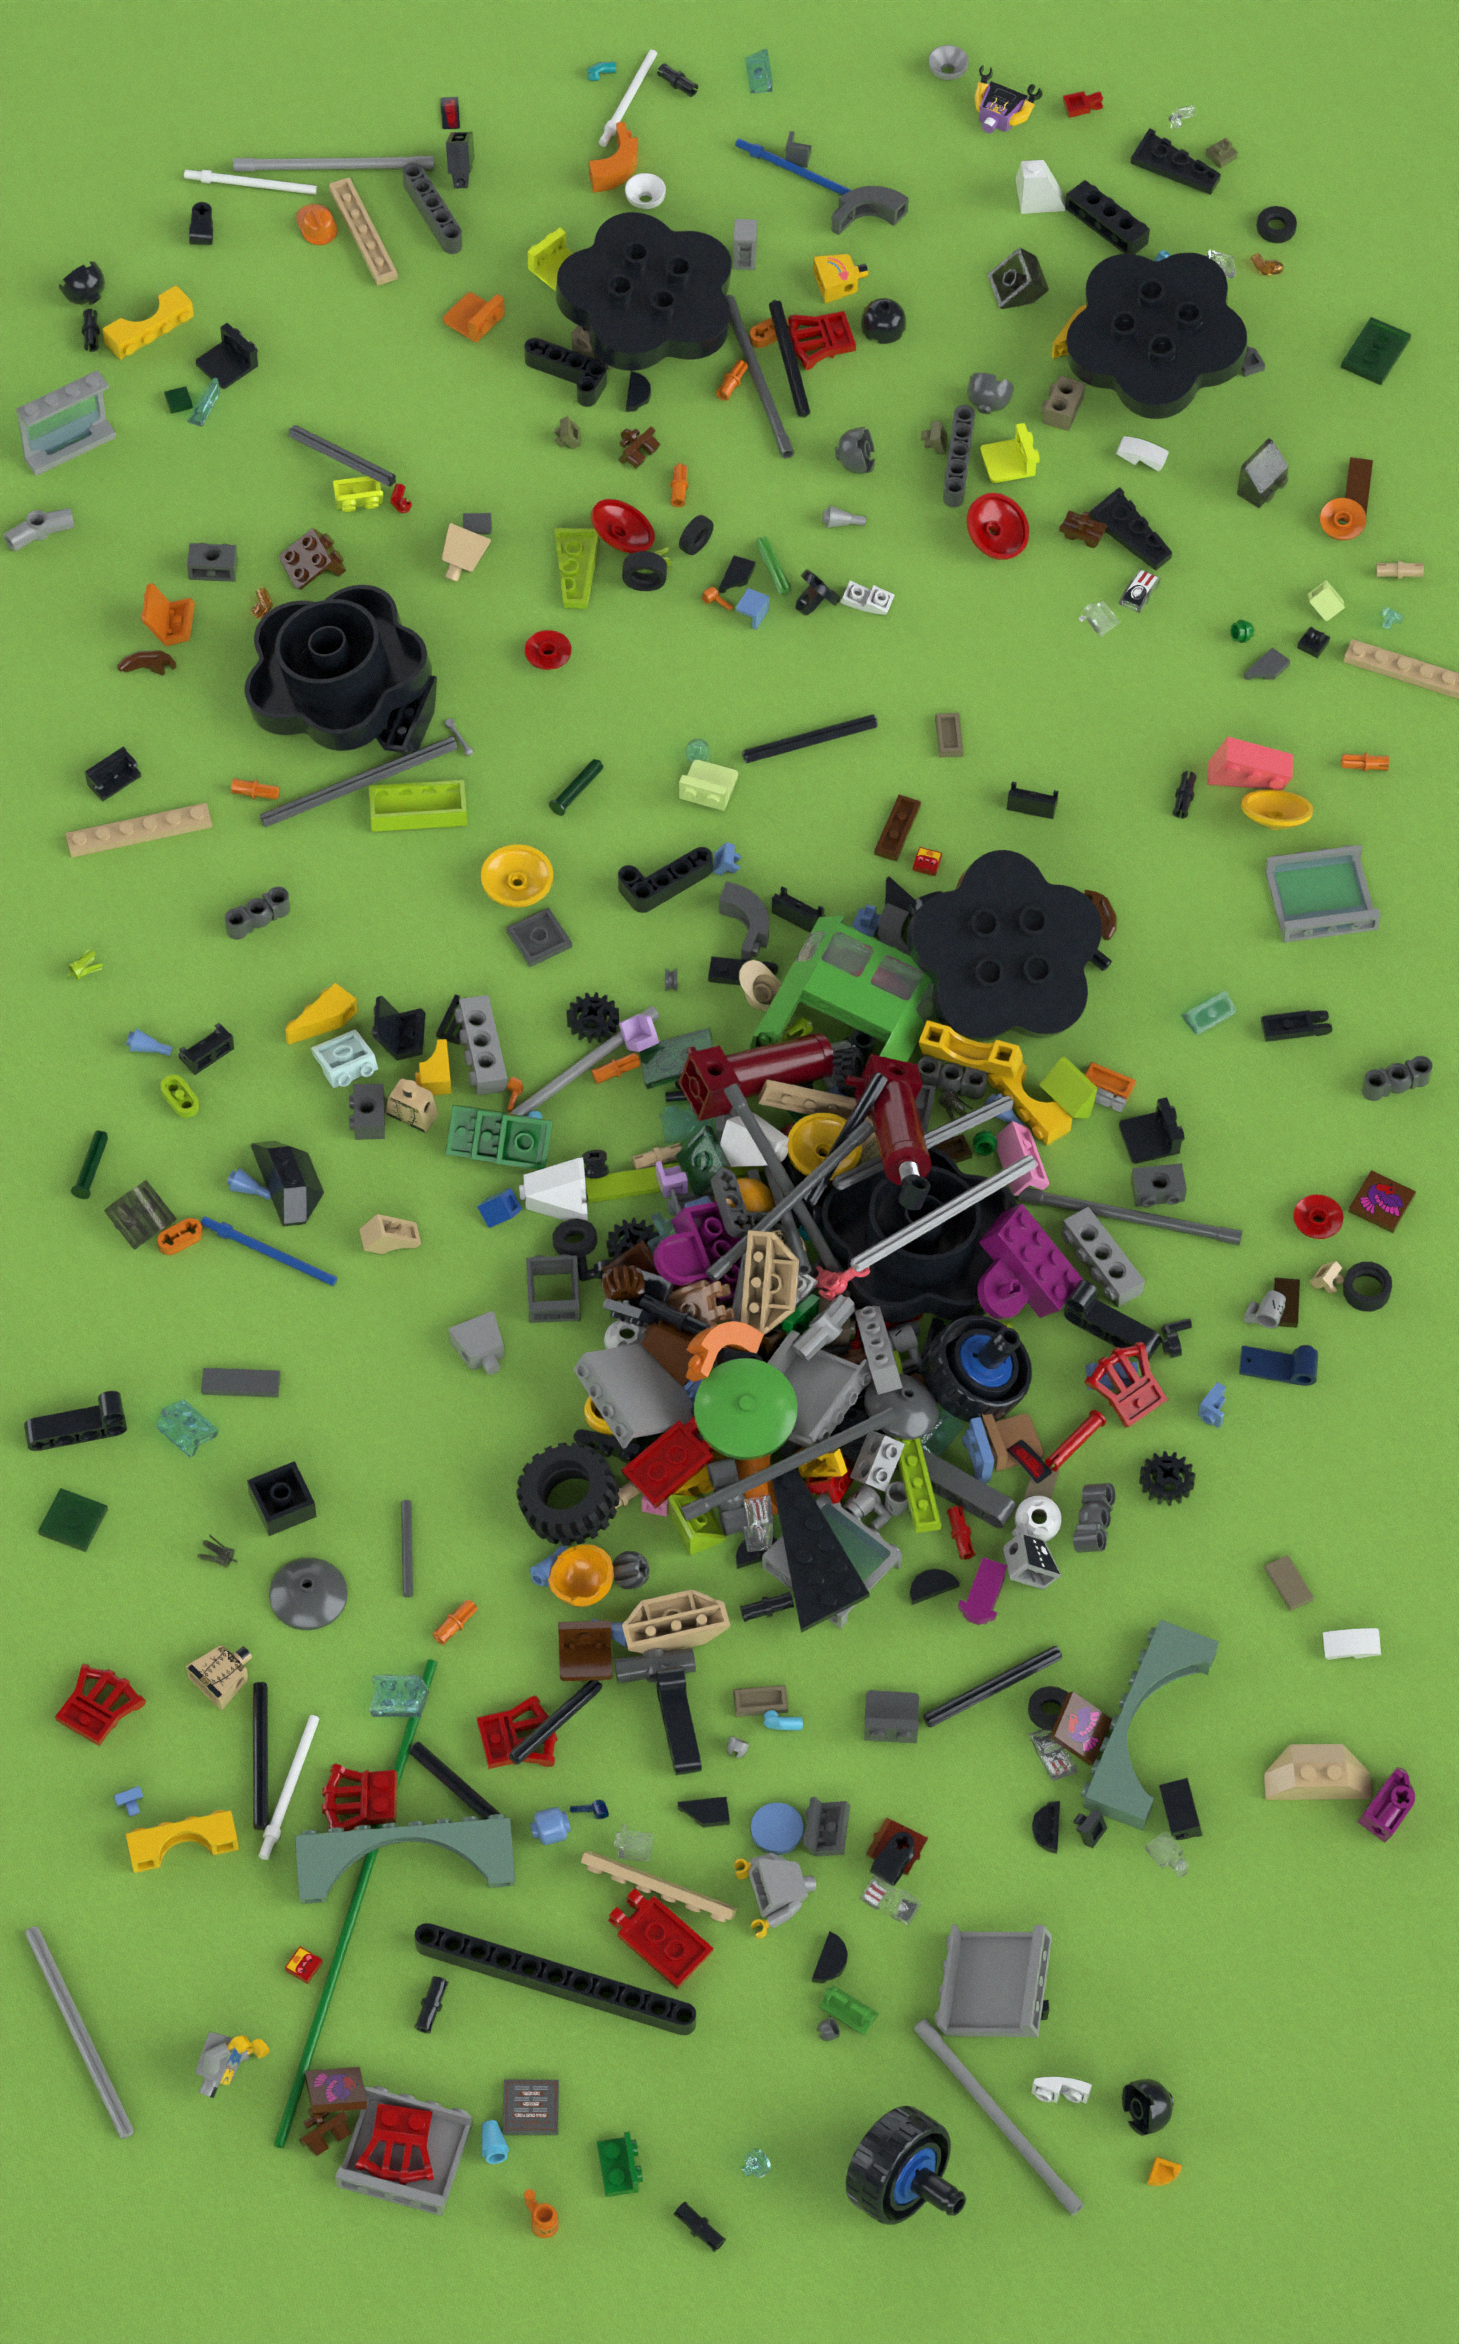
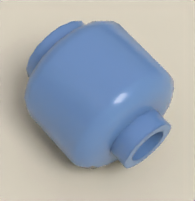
(550, 1826)

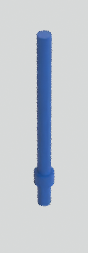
(757, 151)
(226, 1231)

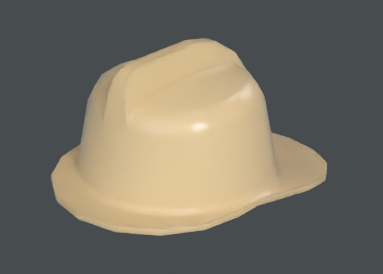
(758, 984)

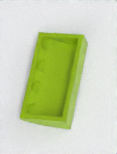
(417, 805)

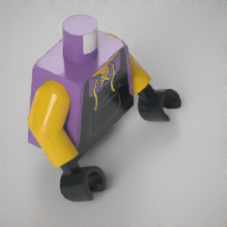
(1002, 106)

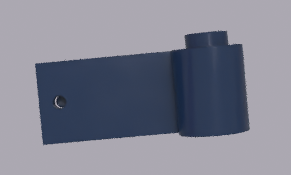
(1293, 1368)

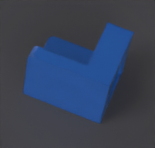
(499, 1207)

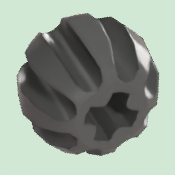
(630, 1570)

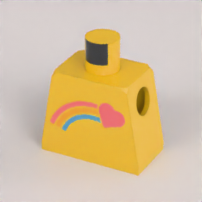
(837, 276)

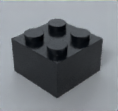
(281, 1498)

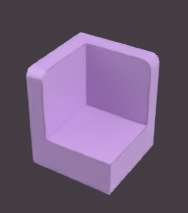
(638, 1032)
(671, 1179)

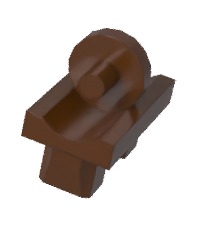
(646, 441)
(1083, 528)
(314, 2139)

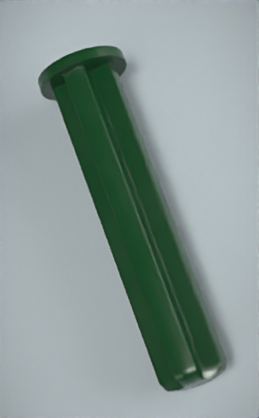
(576, 787)
(90, 1165)

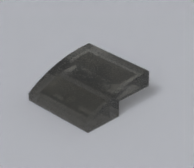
(140, 1214)

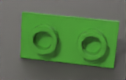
(848, 2009)

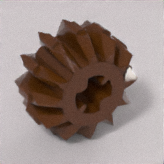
(623, 1283)

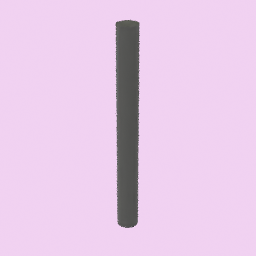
(407, 1558)

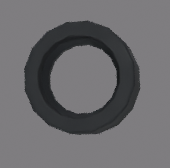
(644, 581)
(1362, 1302)

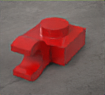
(1080, 104)

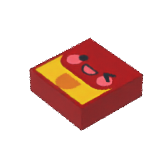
(927, 861)
(303, 1965)

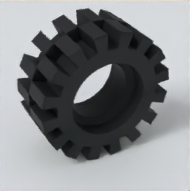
(847, 1062)

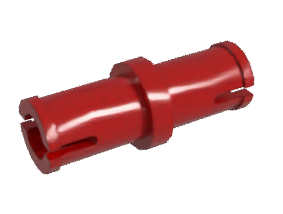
(960, 1532)

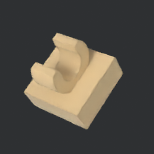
(1326, 1275)

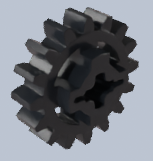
(592, 1017)
(631, 1231)
(1165, 1473)

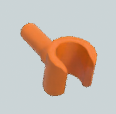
(711, 595)
(514, 1085)

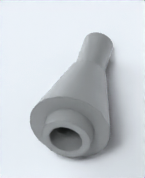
(836, 517)

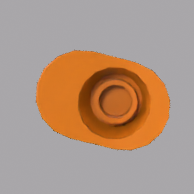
(316, 224)

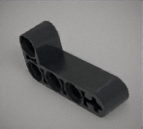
(568, 365)
(694, 865)
(1106, 1322)
(77, 1425)
(678, 1720)

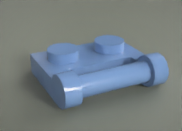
(979, 1450)

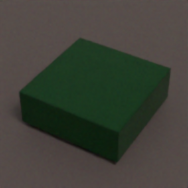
(178, 400)

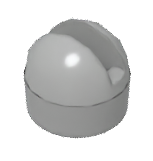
(737, 1745)

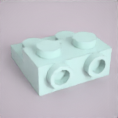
(345, 1058)

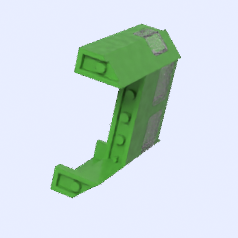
(857, 984)

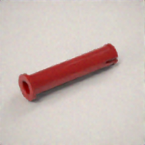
(1075, 1440)

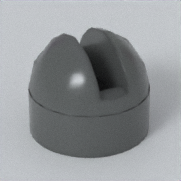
(829, 2029)

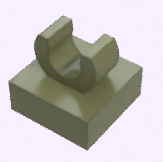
(1222, 153)
(568, 433)
(935, 438)

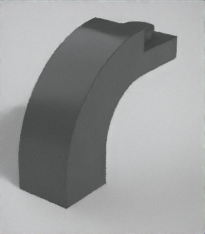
(869, 201)
(750, 910)
(892, 927)

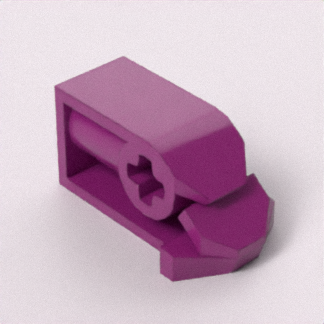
(984, 1593)
(1384, 1812)

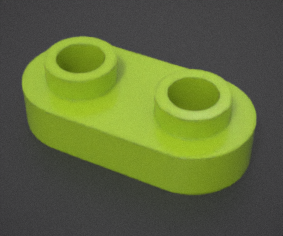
(181, 1097)

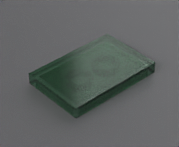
(1376, 351)
(666, 1060)

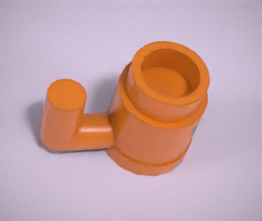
(544, 2217)

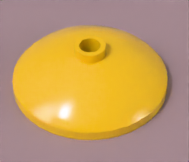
(1277, 809)
(517, 866)
(815, 1136)

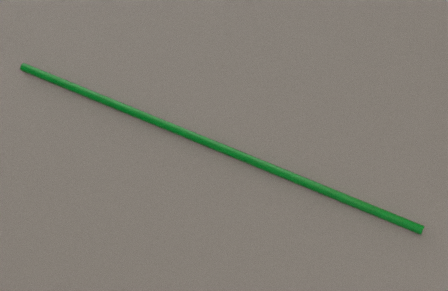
(344, 1939)

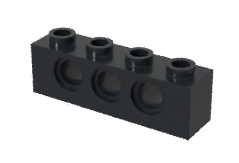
(1107, 218)

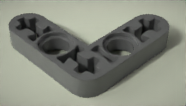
(738, 1214)

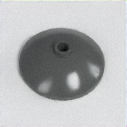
(912, 1404)
(312, 1606)

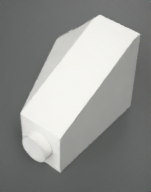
(1038, 188)
(741, 1148)
(557, 1191)

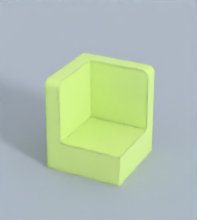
(1326, 600)

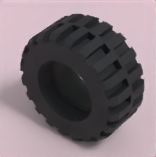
(580, 1520)

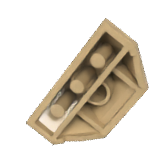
(768, 1281)
(675, 1622)
(1317, 1773)

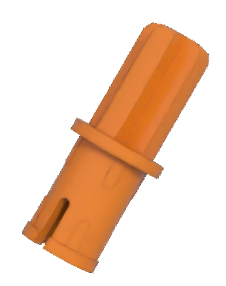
(731, 380)
(679, 485)
(1365, 762)
(254, 789)
(616, 1068)
(455, 1622)

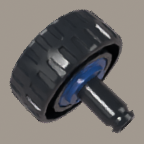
(977, 1368)
(902, 2168)

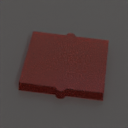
(884, 1835)

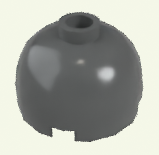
(989, 393)
(855, 451)

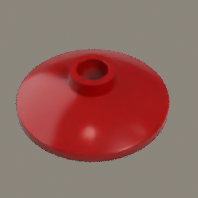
(548, 643)
(1320, 1208)

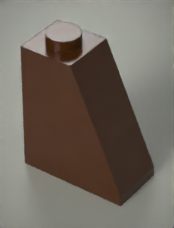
(669, 1348)

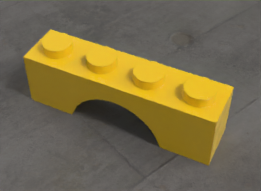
(126, 336)
(994, 1057)
(1047, 1119)
(212, 1831)

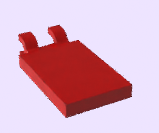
(669, 1462)
(660, 1938)

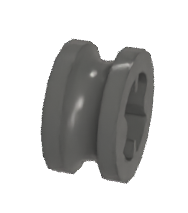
(670, 979)

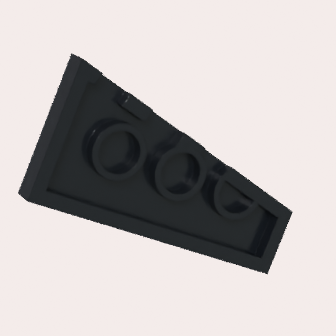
(1166, 160)
(1131, 529)

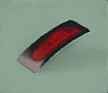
(450, 113)
(1029, 1461)

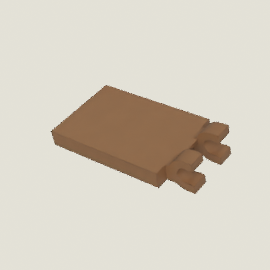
(701, 1302)

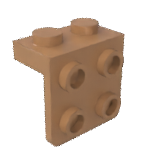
(1006, 1433)

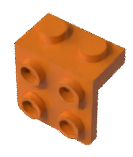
(475, 316)
(167, 620)

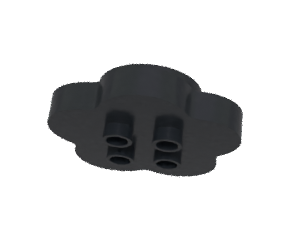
(647, 292)
(1156, 331)
(335, 667)
(1006, 950)
(932, 1272)

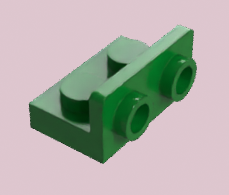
(801, 1318)
(618, 2165)

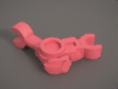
(834, 1282)

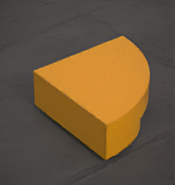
(1163, 2172)

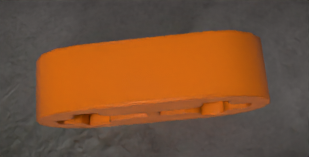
(764, 329)
(180, 1236)

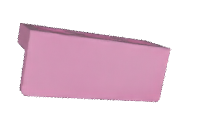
(1012, 1145)

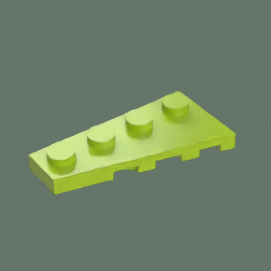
(577, 559)

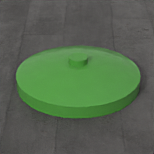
(745, 1409)

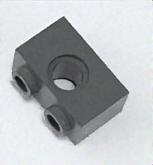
(212, 562)
(368, 1098)
(1168, 1176)

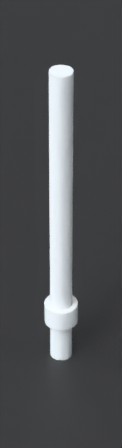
(610, 127)
(207, 176)
(273, 1830)

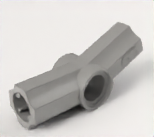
(38, 527)
(824, 1328)

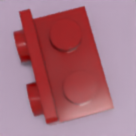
(835, 1486)

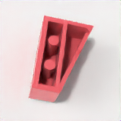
(1249, 766)

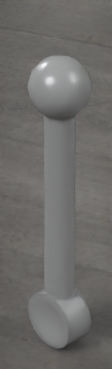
(450, 724)

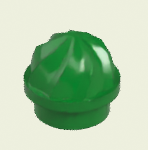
(1242, 631)
(984, 1143)

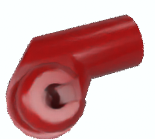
(398, 501)

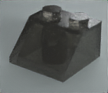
(1018, 280)
(1262, 474)

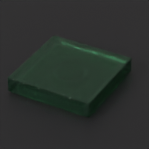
(702, 1159)
(73, 1520)

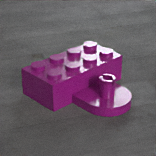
(695, 1248)
(1024, 1268)

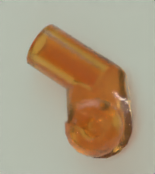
(1267, 267)
(265, 603)

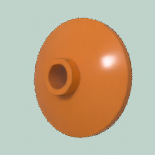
(1343, 510)

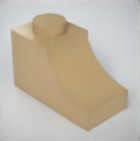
(389, 1233)

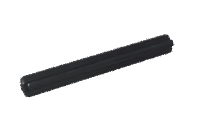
(555, 1721)
(452, 1781)

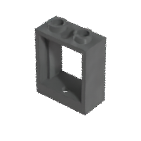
(553, 1310)

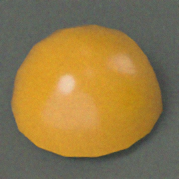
(755, 1195)
(581, 1575)

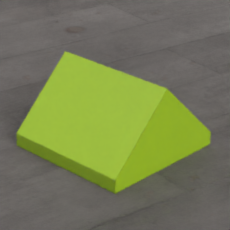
(1070, 1089)
(697, 1533)

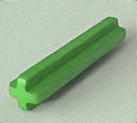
(773, 565)

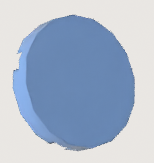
(777, 1828)

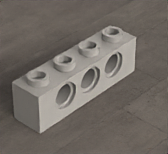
(479, 1011)
(1086, 1225)
(878, 1349)

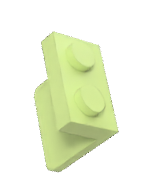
(708, 784)

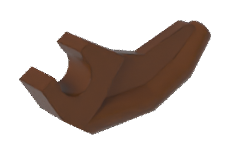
(147, 659)
(1106, 912)

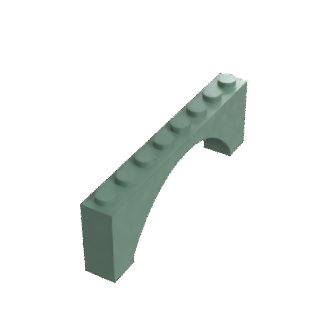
(1170, 1656)
(327, 1855)

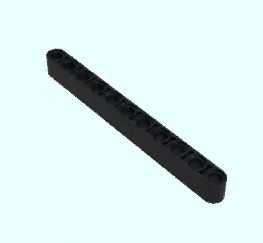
(564, 1988)

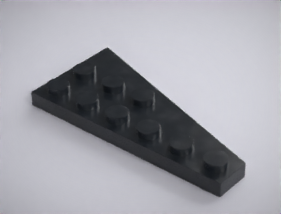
(818, 1565)

